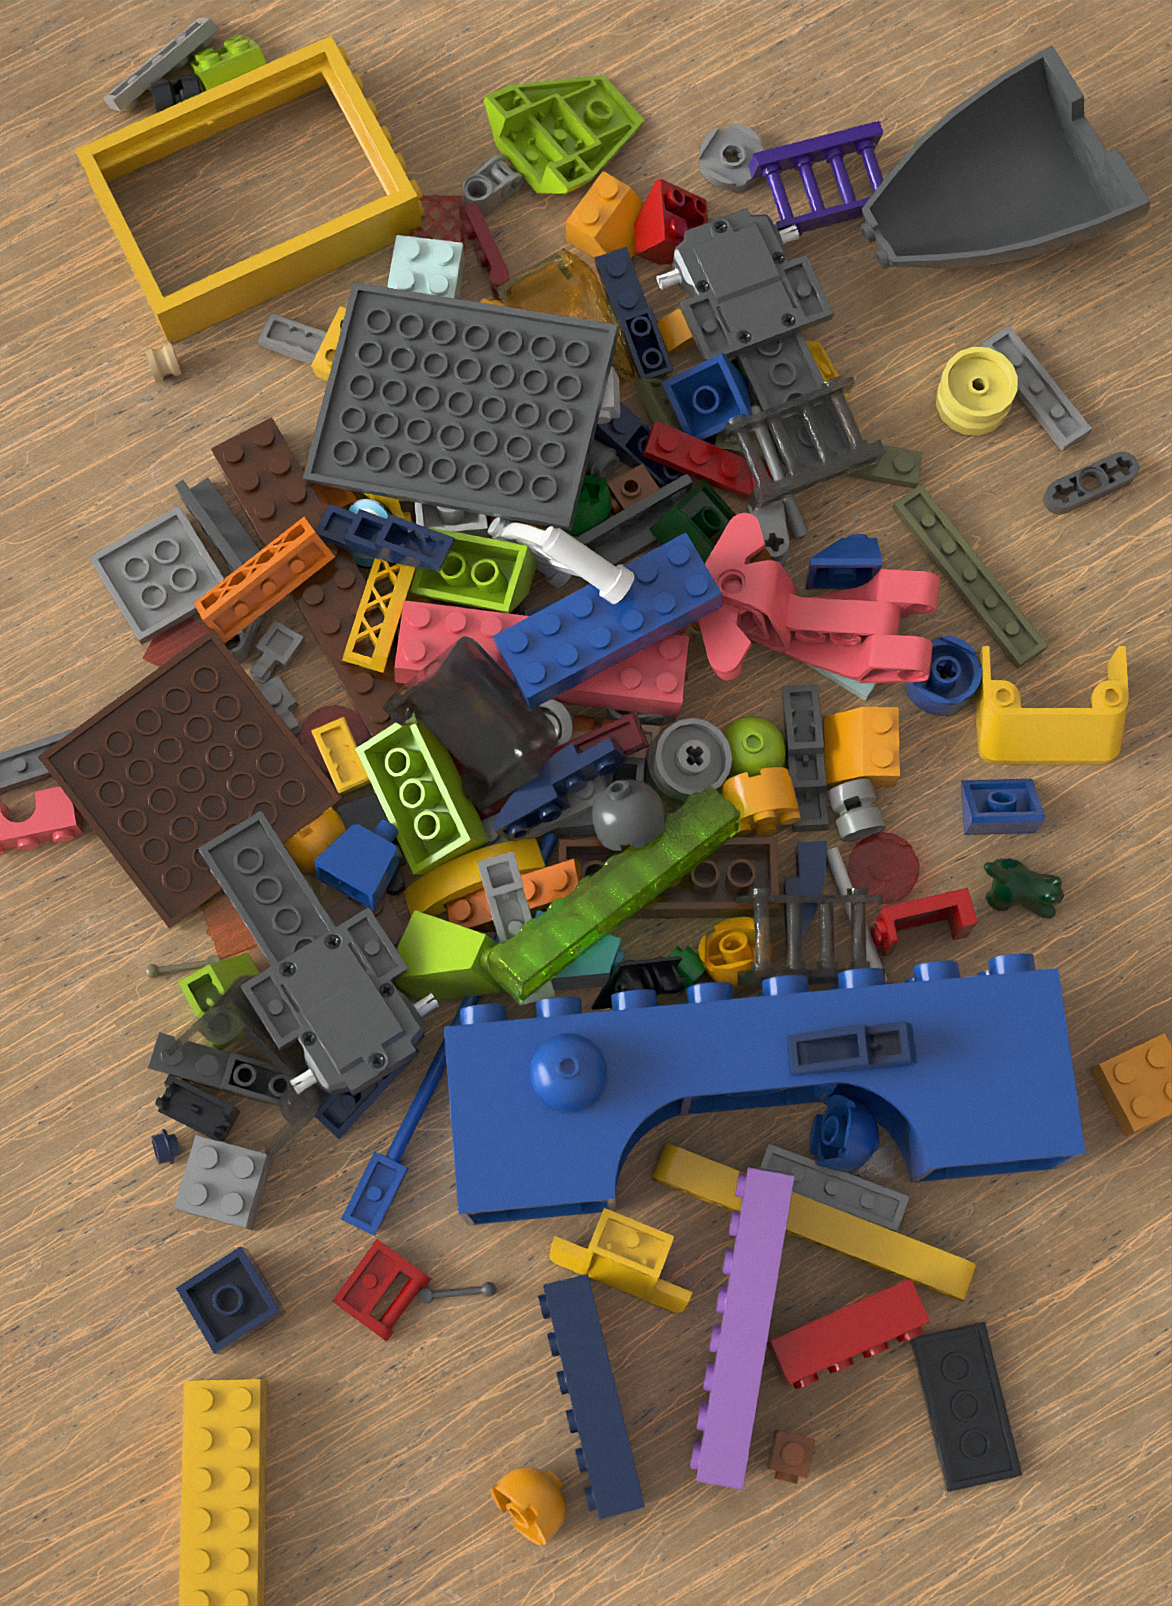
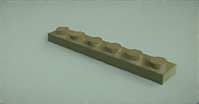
(896, 466)
(970, 576)

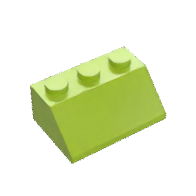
(479, 574)

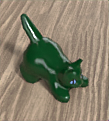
(1017, 885)

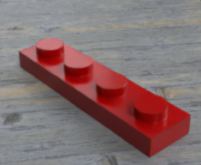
(699, 459)

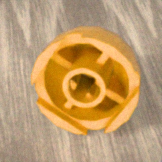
(314, 839)
(730, 950)
(532, 1501)

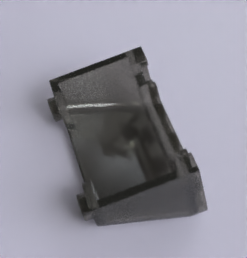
(478, 719)

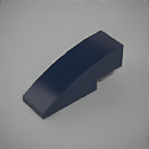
(810, 872)
(852, 1048)

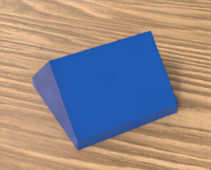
(708, 396)
(1000, 807)

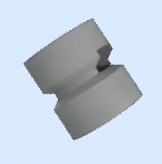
(861, 821)

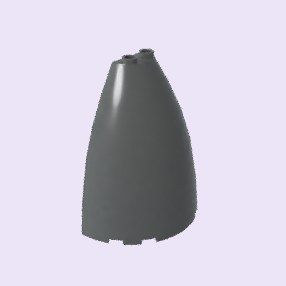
(1003, 178)

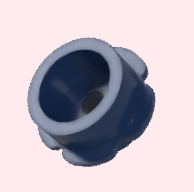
(165, 1147)

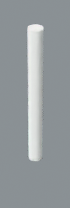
(843, 883)

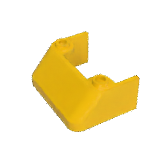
(1051, 734)

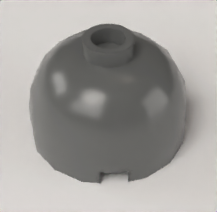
(628, 814)

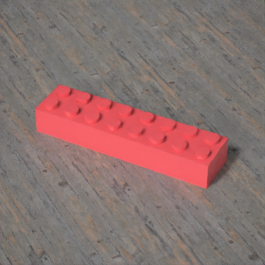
(641, 683)

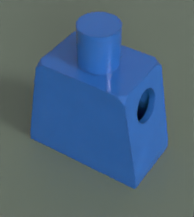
(360, 863)

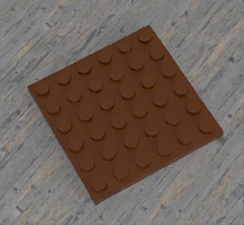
(183, 765)

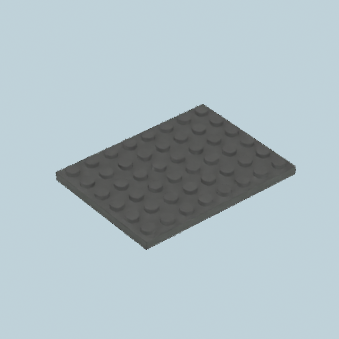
(462, 405)

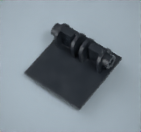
(650, 974)

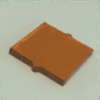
(226, 928)

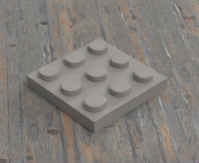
(157, 574)

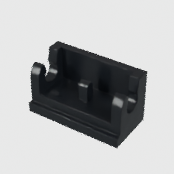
(197, 1109)

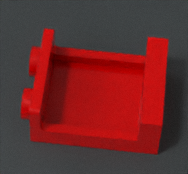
(950, 906)

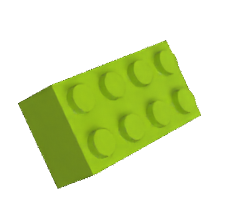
(422, 796)

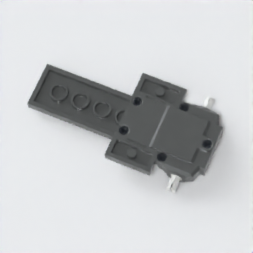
(754, 308)
(324, 980)

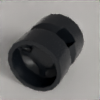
(169, 94)

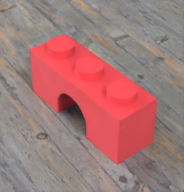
(53, 820)

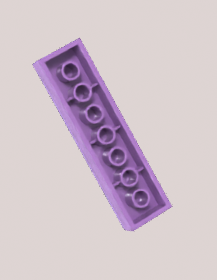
(744, 1327)

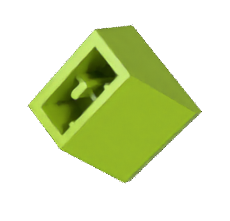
(226, 63)
(211, 980)

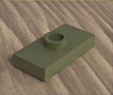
(657, 402)

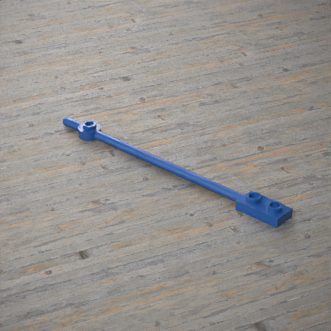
(384, 1173)

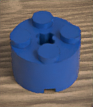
(964, 674)

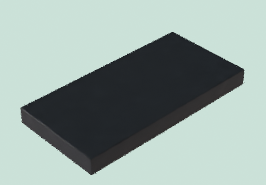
(965, 1407)

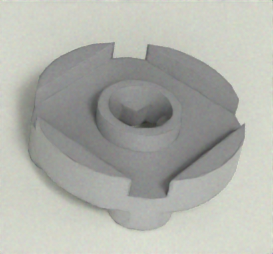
(726, 141)

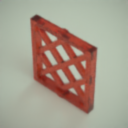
(435, 202)

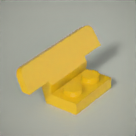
(626, 1258)

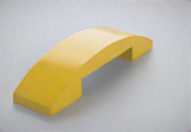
(463, 877)

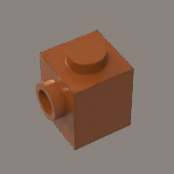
(631, 488)
(790, 1456)

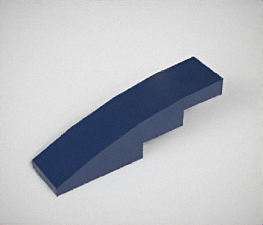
(384, 538)

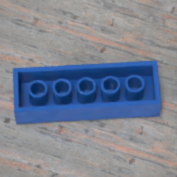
(591, 634)

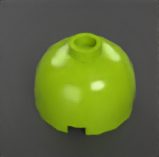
(754, 745)

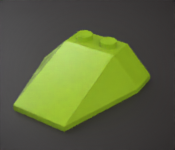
(561, 129)

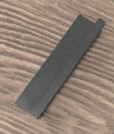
(218, 522)
(628, 531)

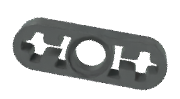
(1099, 470)

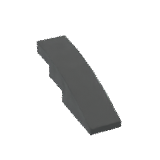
(805, 755)

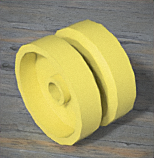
(976, 391)

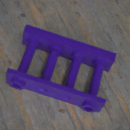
(802, 156)

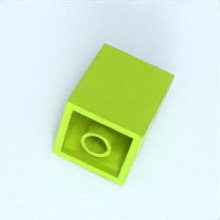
(445, 960)

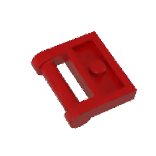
(371, 1282)

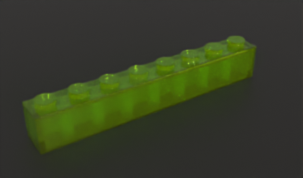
(612, 895)

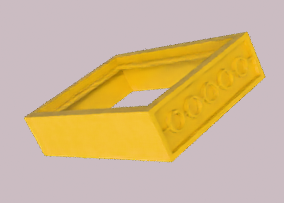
(289, 262)

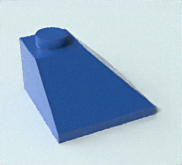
(845, 564)

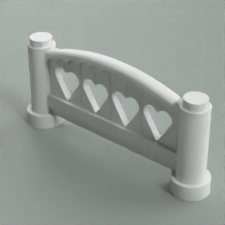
(563, 556)

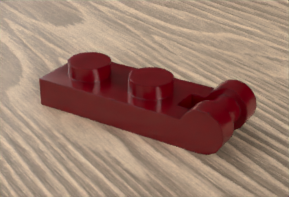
(486, 251)

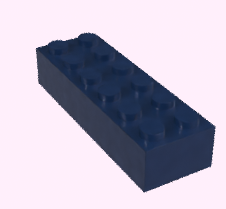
(593, 1397)

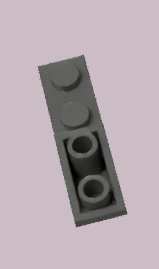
(220, 1070)

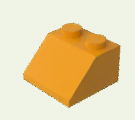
(605, 218)
(862, 746)

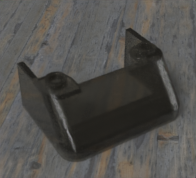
(225, 1020)

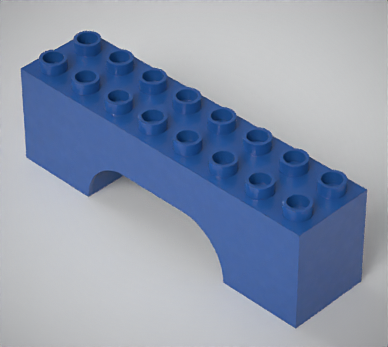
(981, 1100)

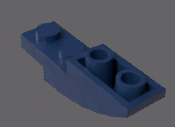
(632, 314)
(545, 795)

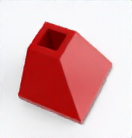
(665, 219)

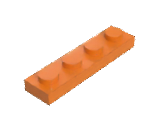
(540, 889)

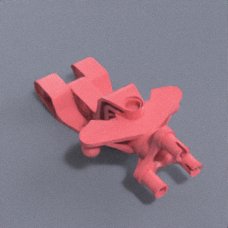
(838, 631)

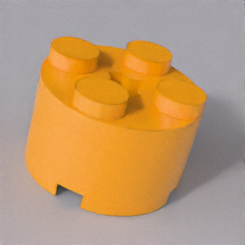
(763, 800)

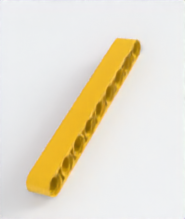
(824, 1226)

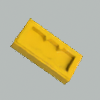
(341, 756)

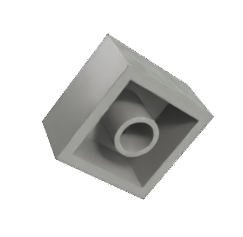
(223, 1182)

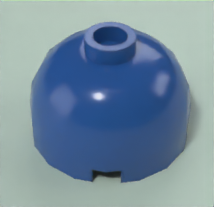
(568, 1072)
(844, 1134)

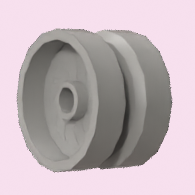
(699, 744)

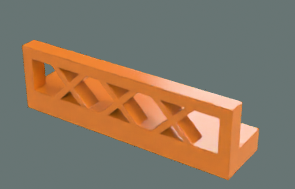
(263, 580)

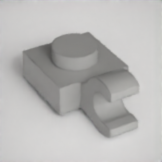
(277, 647)
(281, 701)

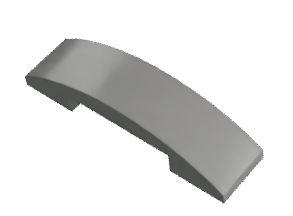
(508, 904)

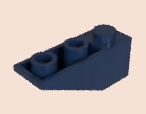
(629, 438)

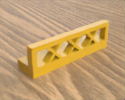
(392, 615)

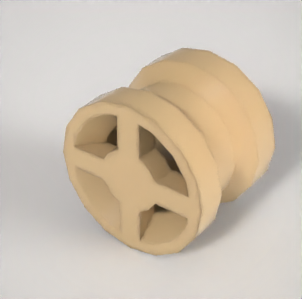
(163, 362)

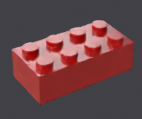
(847, 1332)

